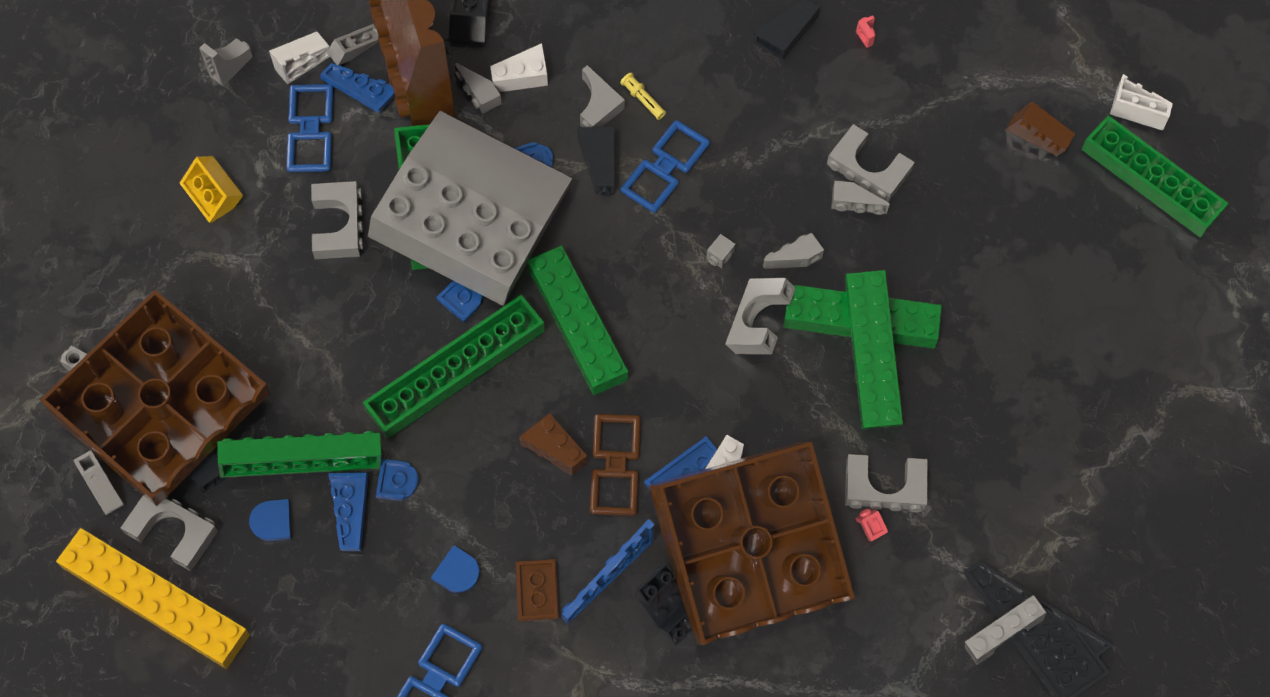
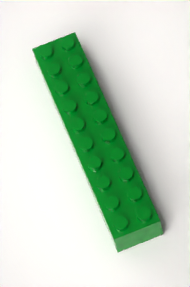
(454, 366)

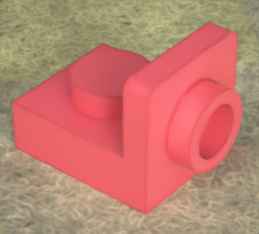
(865, 30)
(872, 524)

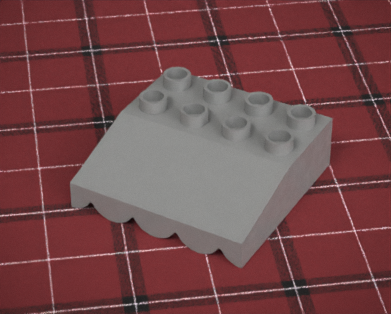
(468, 207)

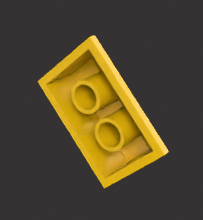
(210, 188)

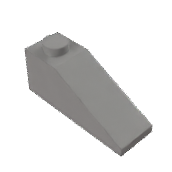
(353, 44)

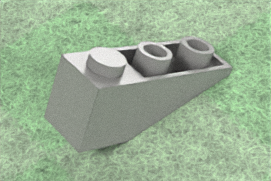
(482, 90)
(855, 198)
(798, 254)
(98, 482)

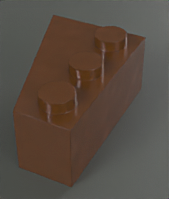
(1040, 129)
(554, 444)

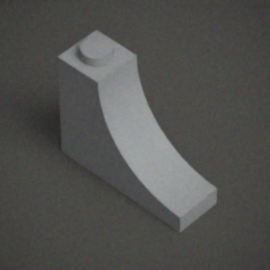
(227, 61)
(604, 101)

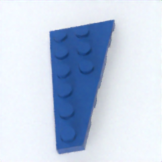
(614, 567)

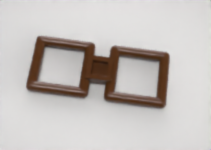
(615, 464)

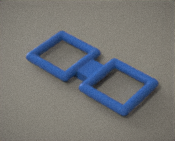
(310, 128)
(665, 166)
(436, 677)

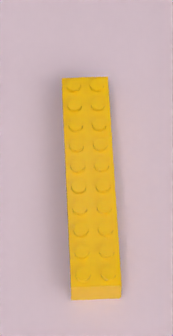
(153, 598)

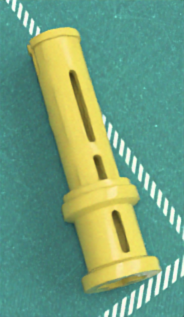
(636, 91)

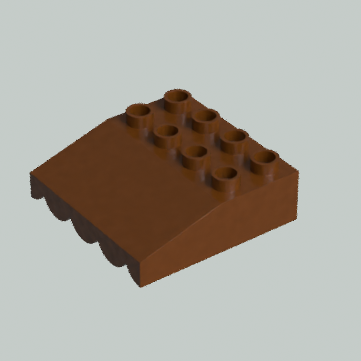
(413, 58)
(155, 397)
(752, 541)

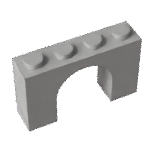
(883, 183)
(347, 240)
(757, 296)
(862, 494)
(197, 534)
(1021, 617)

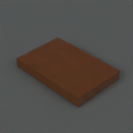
(537, 590)

